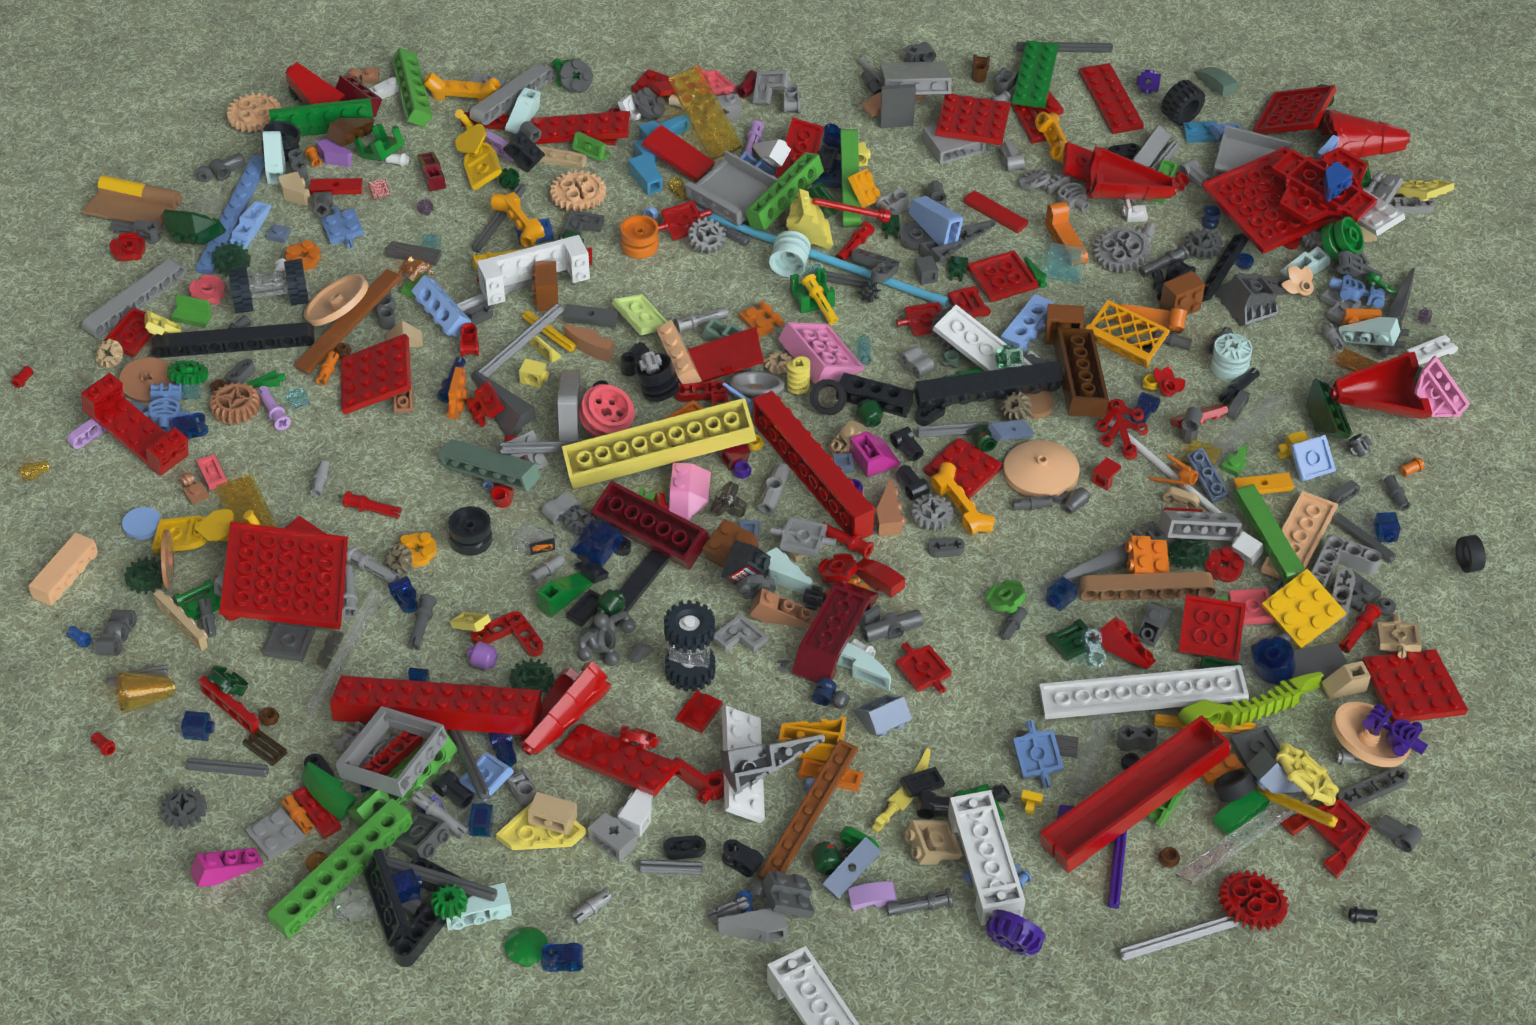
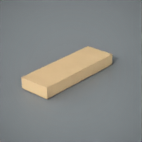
(563, 157)

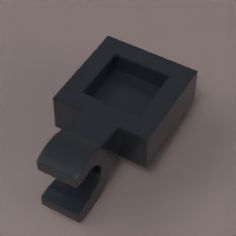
(593, 572)

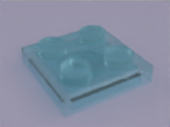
(1065, 262)

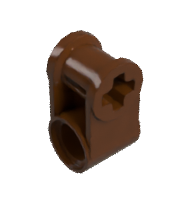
(979, 68)

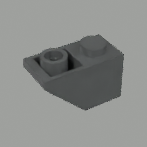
(1154, 623)

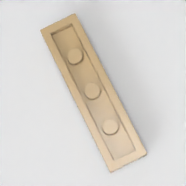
(178, 617)

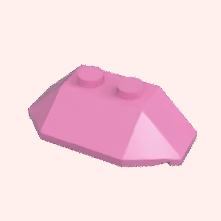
(1441, 390)
(688, 489)

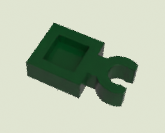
(891, 227)
(958, 267)

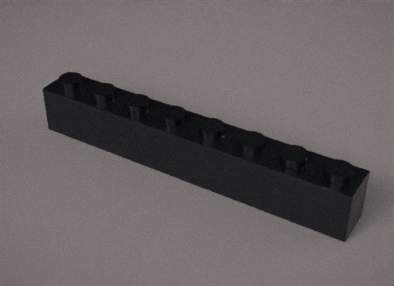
(988, 385)

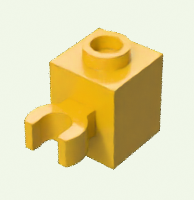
(1291, 439)

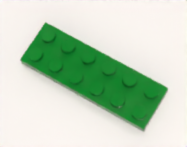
(1035, 74)
(316, 118)

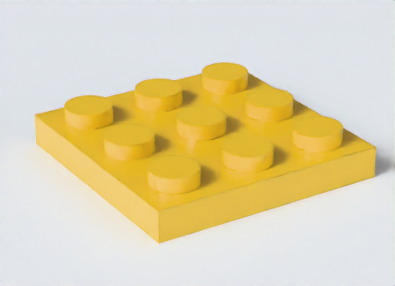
(1303, 609)

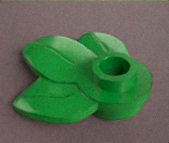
(1375, 279)

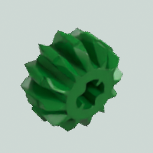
(449, 902)

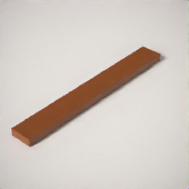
(347, 322)
(810, 809)

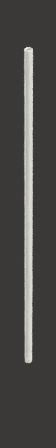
(1163, 467)

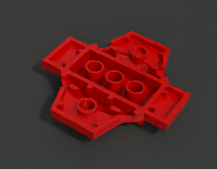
(1305, 190)

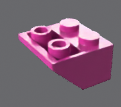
(872, 454)

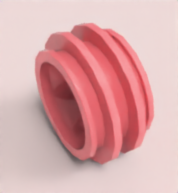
(602, 418)

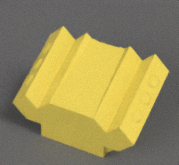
(809, 220)

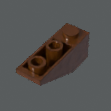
(346, 130)

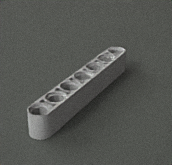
(506, 97)
(134, 297)

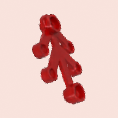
(1121, 425)

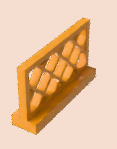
(1121, 347)

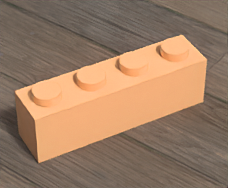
(678, 353)
(63, 569)

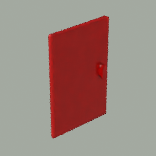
(727, 354)

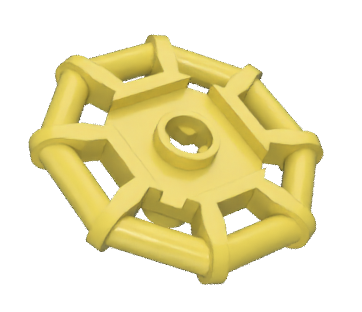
(1307, 774)

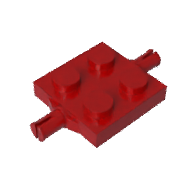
(680, 218)
(920, 318)
(923, 668)

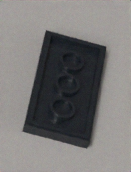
(385, 897)

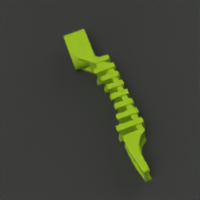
(1278, 700)

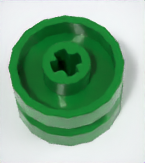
(1342, 236)

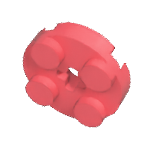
(199, 288)

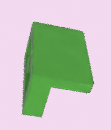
(590, 146)
(192, 311)

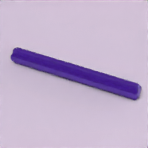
(1117, 871)

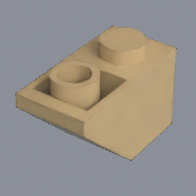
(293, 188)
(841, 442)
(1347, 680)

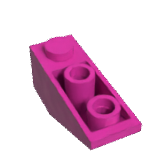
(220, 866)

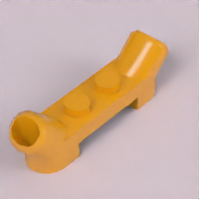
(442, 88)
(1050, 127)
(510, 203)
(972, 520)

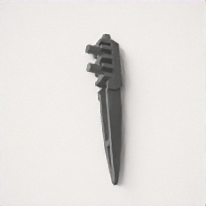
(1398, 310)
(1114, 557)

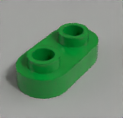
(851, 837)

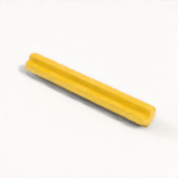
(551, 333)

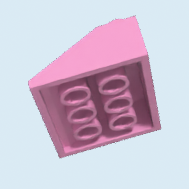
(823, 348)

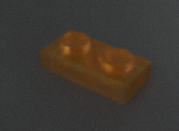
(1354, 361)

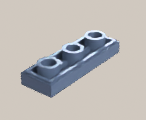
(1010, 430)
(1210, 483)
(860, 858)

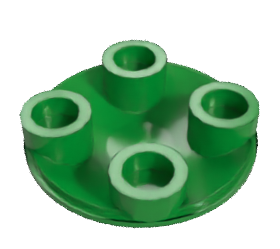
(525, 946)

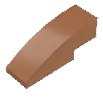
(590, 342)

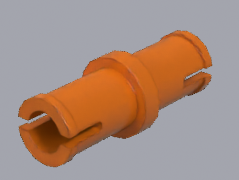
(327, 368)
(298, 814)

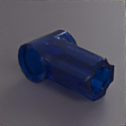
(1149, 405)
(503, 747)

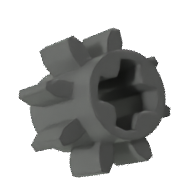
(1359, 445)

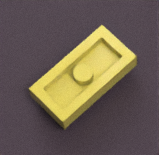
(470, 621)

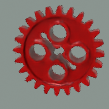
(1253, 900)

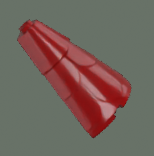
(1363, 136)
(1122, 178)
(1384, 388)
(565, 704)

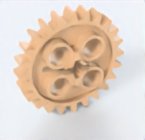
(251, 112)
(568, 196)

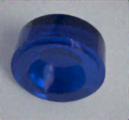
(1244, 261)

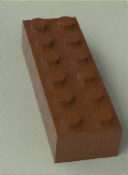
(1081, 371)

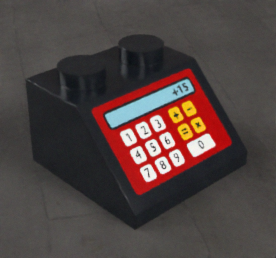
(745, 561)

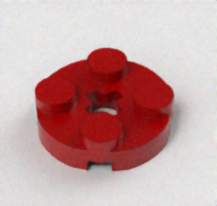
(134, 252)
(1226, 556)
(837, 569)
(643, 737)

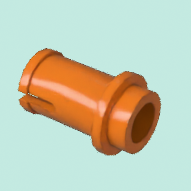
(312, 153)
(1416, 464)

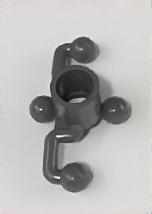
(603, 638)

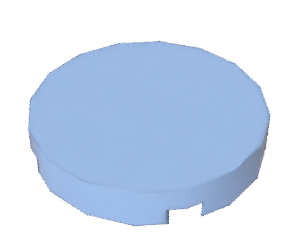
(141, 523)

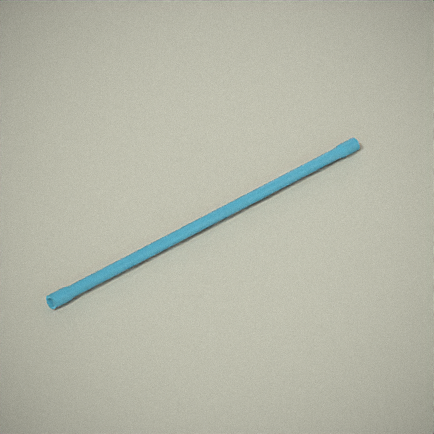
(910, 289)

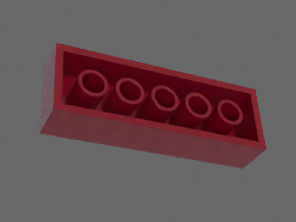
(650, 524)

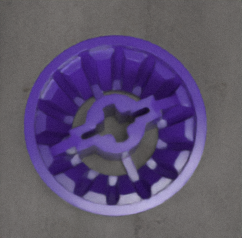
(1014, 932)

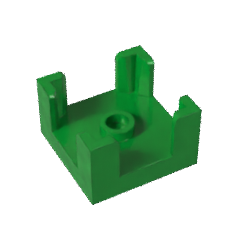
(382, 146)
(800, 292)

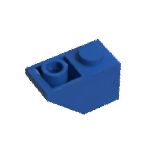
(1336, 180)

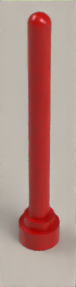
(882, 215)

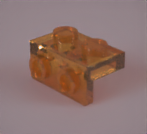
(413, 268)

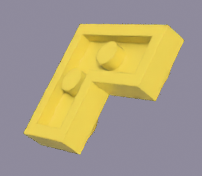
(159, 324)

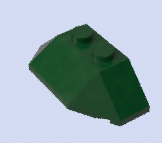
(191, 227)
(1326, 413)

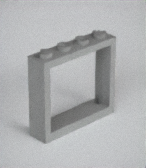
(370, 735)

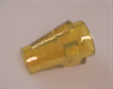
(677, 187)
(30, 471)

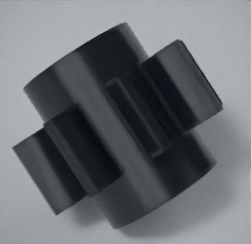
(874, 294)
(814, 597)

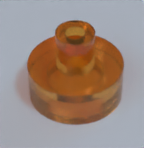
(315, 860)

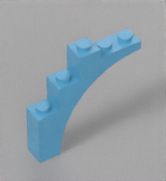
(643, 165)

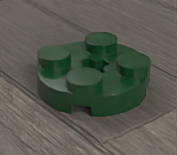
(227, 681)

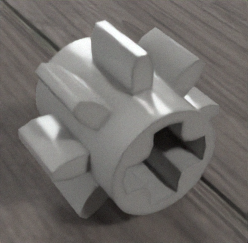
(650, 362)

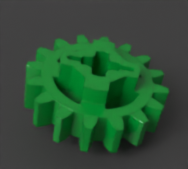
(187, 372)

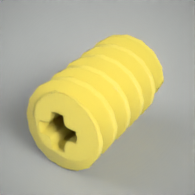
(798, 375)

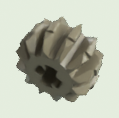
(1016, 407)

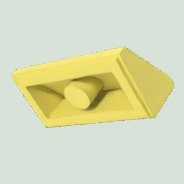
(544, 349)

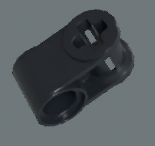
(1177, 269)
(742, 859)

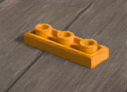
(1267, 483)

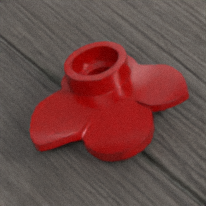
(1167, 382)

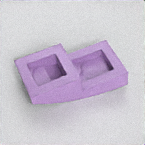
(872, 893)

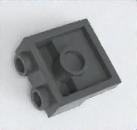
(423, 836)
(788, 894)

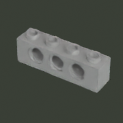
(1199, 525)

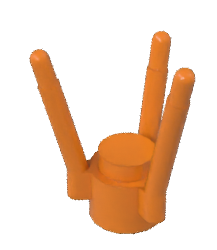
(1186, 474)

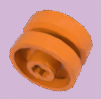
(639, 236)

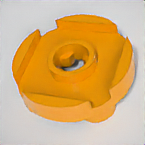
(423, 541)

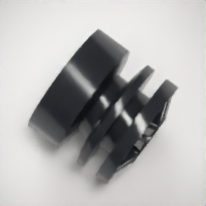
(660, 384)

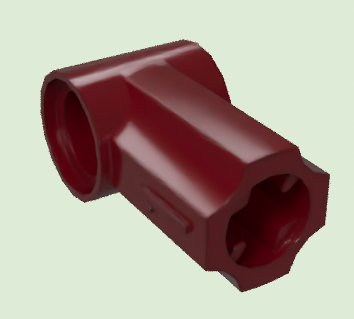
(746, 87)

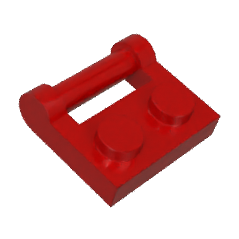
(962, 299)

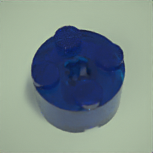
(1274, 660)

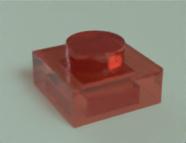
(379, 189)

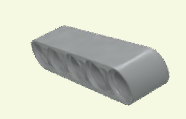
(1152, 146)

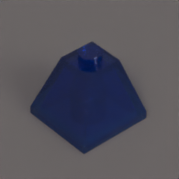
(598, 542)

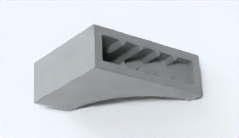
(950, 149)

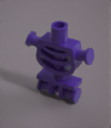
(1400, 734)

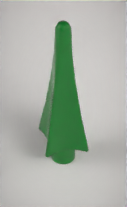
(1037, 273)
(268, 380)

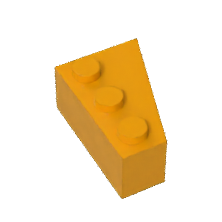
(832, 730)

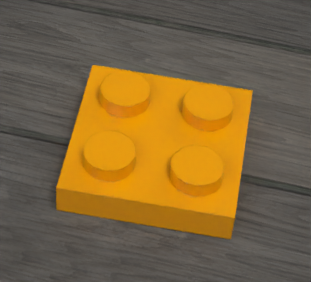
(864, 188)

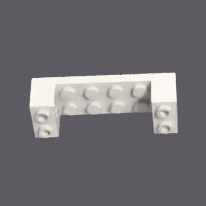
(516, 266)
(987, 854)
(807, 990)

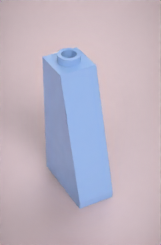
(937, 220)

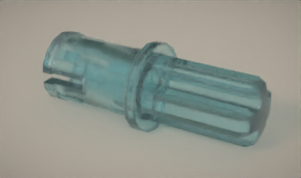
(864, 349)

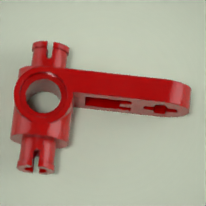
(708, 787)

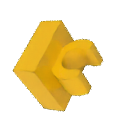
(1031, 800)

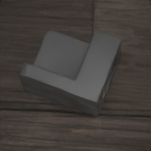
(926, 270)
(870, 616)

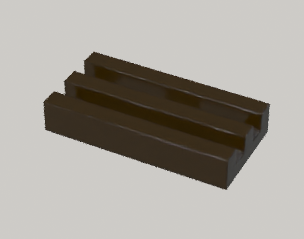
(255, 738)

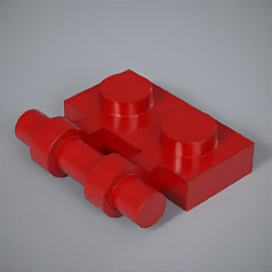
(489, 401)

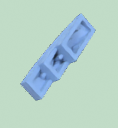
(250, 223)

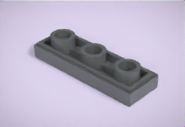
(590, 315)

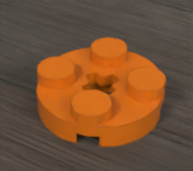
(306, 248)

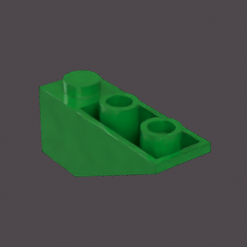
(561, 592)

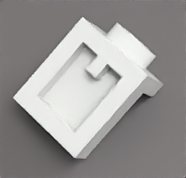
(627, 104)
(1134, 213)

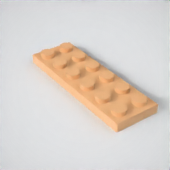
(1305, 528)

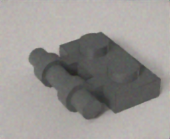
(1363, 591)

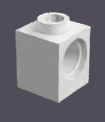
(1247, 548)

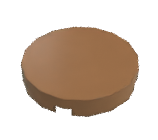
(1042, 404)

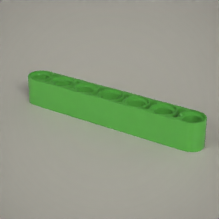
(849, 167)
(1268, 533)

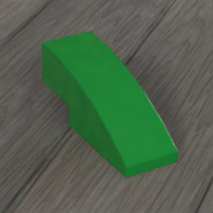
(327, 791)

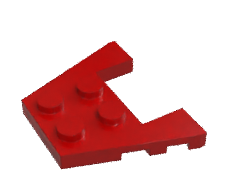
(1344, 837)

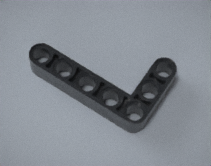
(420, 926)

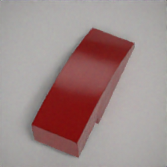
(880, 577)

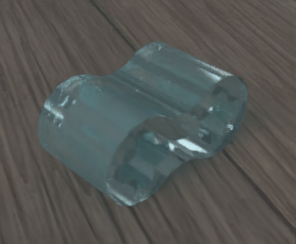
(1093, 647)

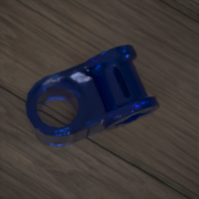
(832, 136)
(189, 426)
(404, 594)
(563, 957)

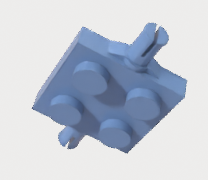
(342, 226)
(1038, 754)

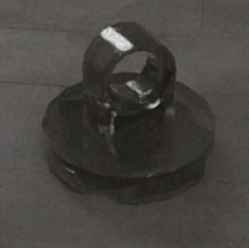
(727, 501)

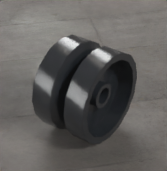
(289, 133)
(470, 530)

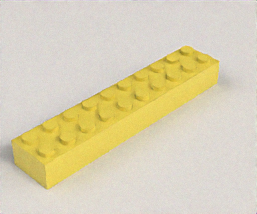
(659, 443)

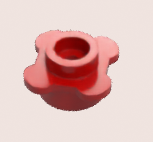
(1181, 180)

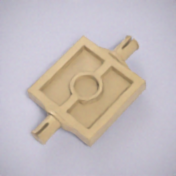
(1399, 636)

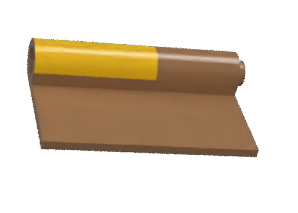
(131, 201)

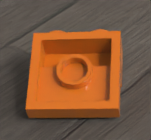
(1146, 555)

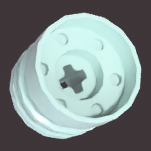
(790, 253)
(1231, 357)

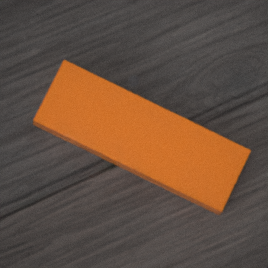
(850, 781)

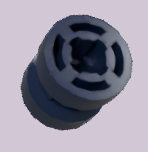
(1210, 217)
(824, 691)

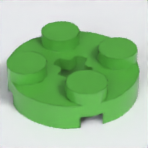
(1006, 596)

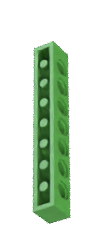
(329, 870)

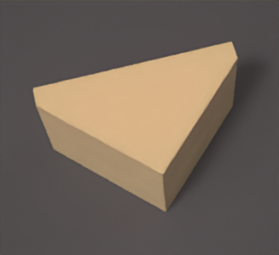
(413, 333)

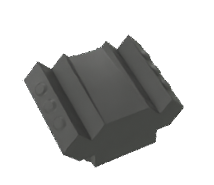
(1248, 298)

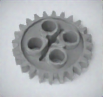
(1122, 249)

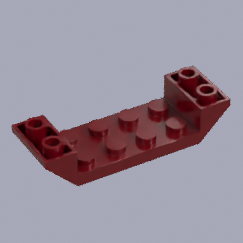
(831, 630)

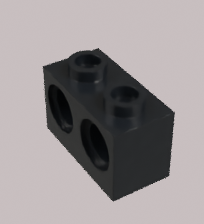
(524, 151)

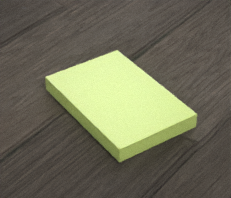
(639, 313)

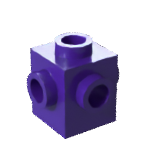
(1148, 75)

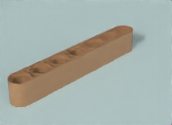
(1146, 586)

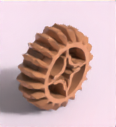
(234, 403)

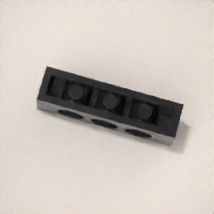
(890, 398)

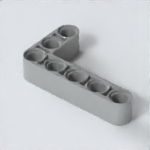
(568, 405)
(1347, 553)

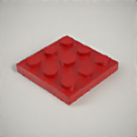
(1002, 276)
(972, 466)
(1212, 628)

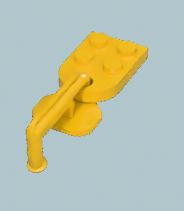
(480, 158)
(196, 530)

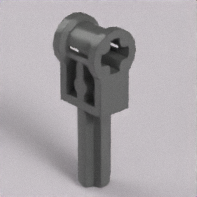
(143, 228)
(1353, 265)

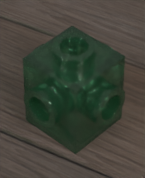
(1009, 356)

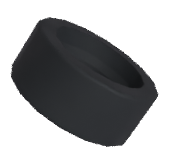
(828, 383)
(1470, 553)
(1234, 785)

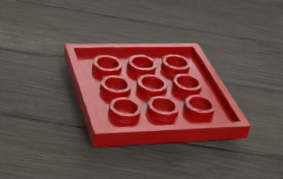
(1294, 110)
(973, 119)
(375, 374)
(1414, 686)

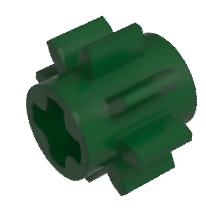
(509, 178)

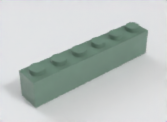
(489, 465)

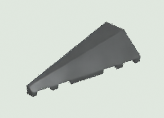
(966, 235)
(516, 411)
(751, 763)

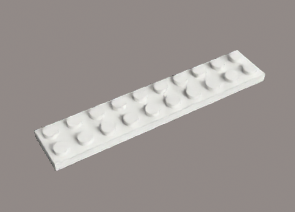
(1142, 692)

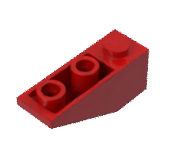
(1121, 642)

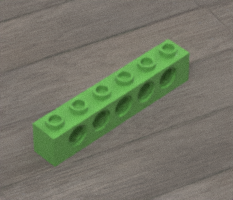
(411, 87)
(783, 191)
(363, 808)

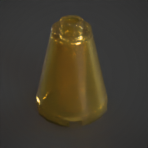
(142, 690)

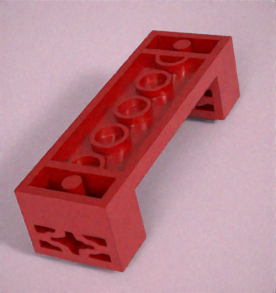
(131, 427)

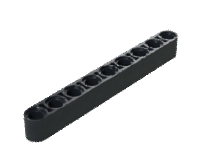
(232, 340)

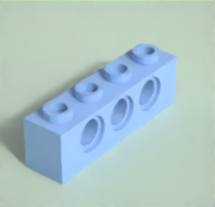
(440, 306)
(1027, 323)

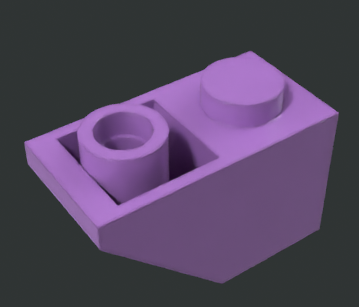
(333, 153)

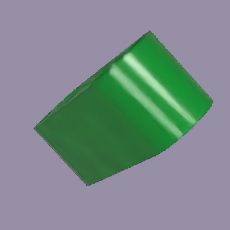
(1240, 811)

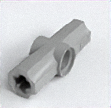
(774, 488)

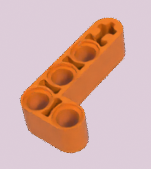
(1060, 228)
(1172, 320)

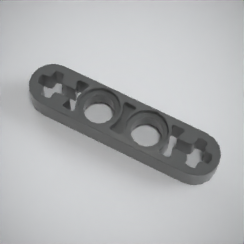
(1375, 791)

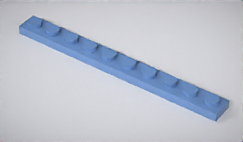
(233, 210)

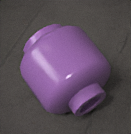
(482, 656)

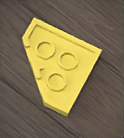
(1424, 190)
(522, 836)

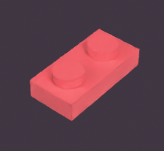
(211, 471)

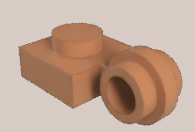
(368, 75)
(194, 491)

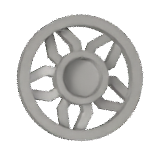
(1034, 178)

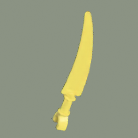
(900, 799)

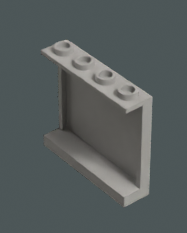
(927, 76)
(1242, 147)
(730, 188)

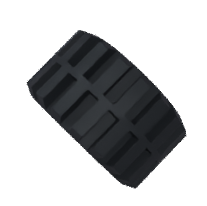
(1183, 102)

